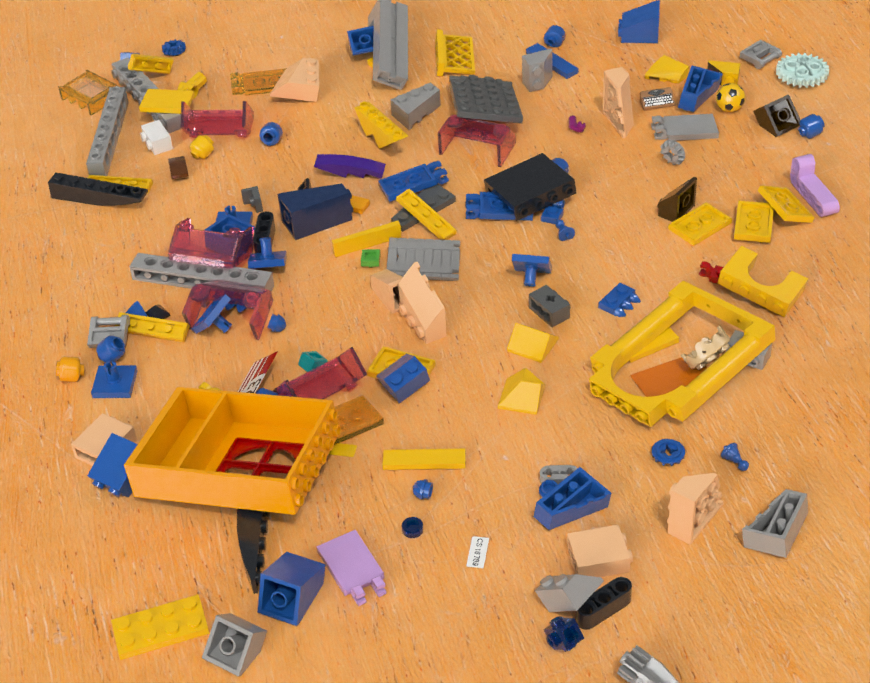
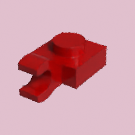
(709, 271)

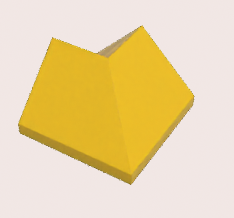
(522, 393)

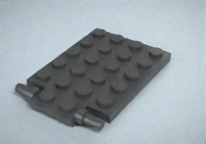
(485, 99)

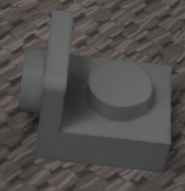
(252, 196)

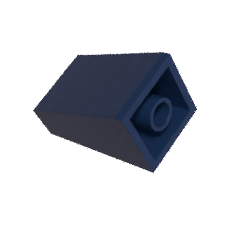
(315, 209)

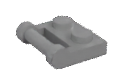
(759, 49)
(97, 333)

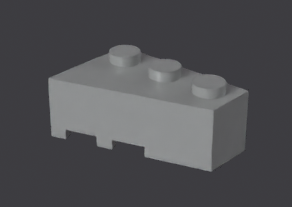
(415, 104)
(778, 525)

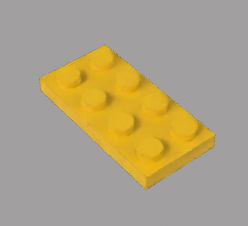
(159, 627)

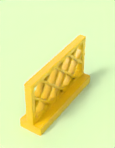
(443, 53)

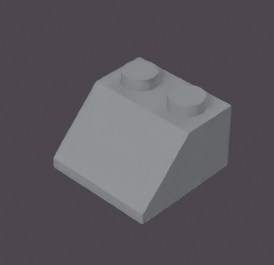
(537, 69)
(566, 591)
(233, 643)

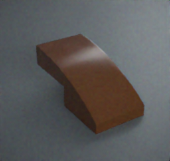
(178, 167)

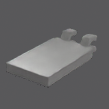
(685, 127)

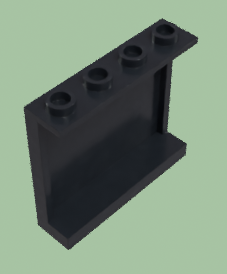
(531, 185)

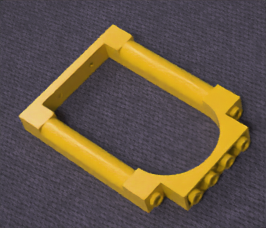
(683, 400)

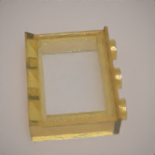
(88, 90)

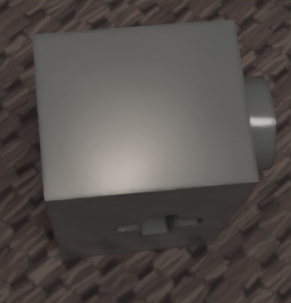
(549, 306)

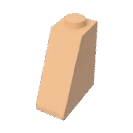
(387, 289)

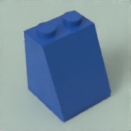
(640, 24)
(109, 466)
(290, 587)

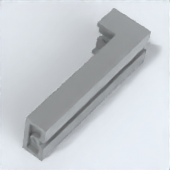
(390, 43)

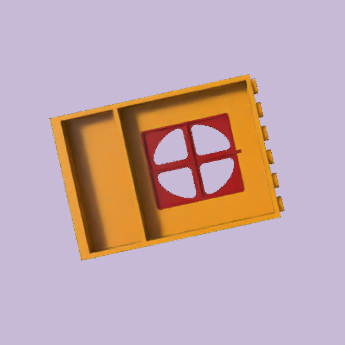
(205, 429)

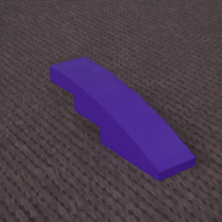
(346, 164)

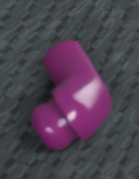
(577, 127)

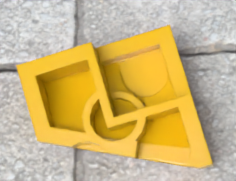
(668, 70)

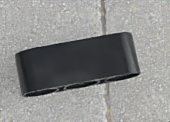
(264, 228)
(604, 603)

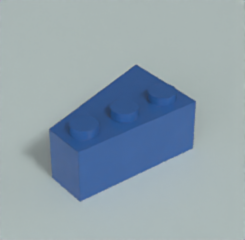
(699, 87)
(571, 500)

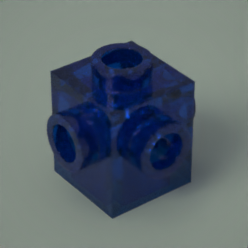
(563, 633)

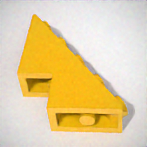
(378, 124)

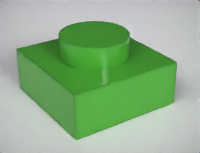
(370, 257)

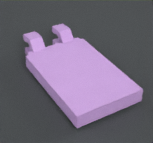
(352, 566)

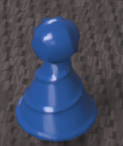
(565, 232)
(732, 454)

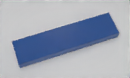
(559, 65)

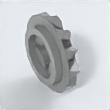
(675, 148)

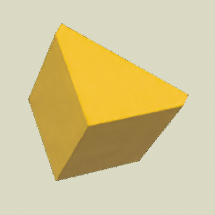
(531, 342)

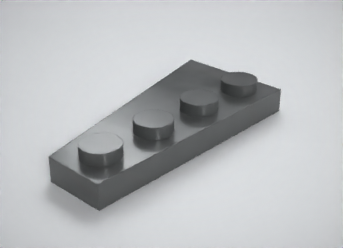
(434, 196)

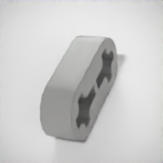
(557, 472)

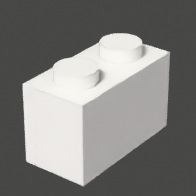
(156, 137)

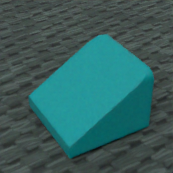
(311, 360)

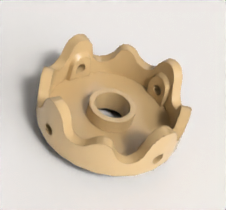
(707, 349)

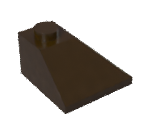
(778, 116)
(678, 201)

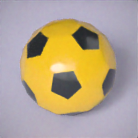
(730, 97)

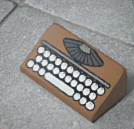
(657, 98)

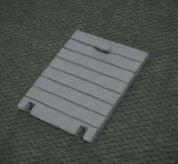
(436, 257)

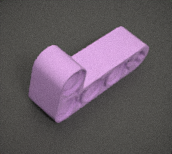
(811, 187)

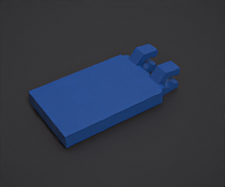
(413, 179)
(489, 206)

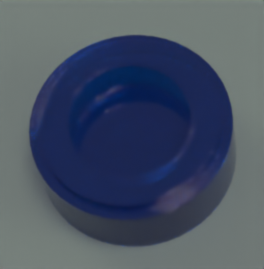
(412, 527)

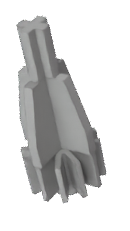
(643, 668)

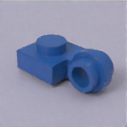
(553, 213)

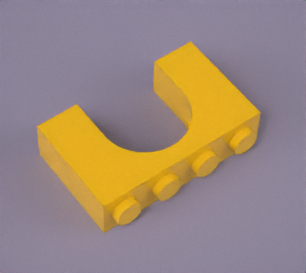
(775, 298)

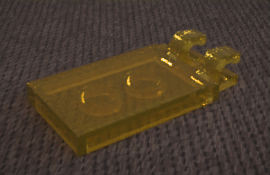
(255, 82)
(356, 418)

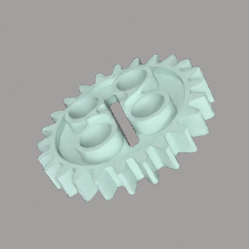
(802, 70)

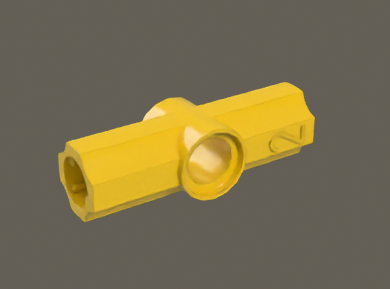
(193, 84)

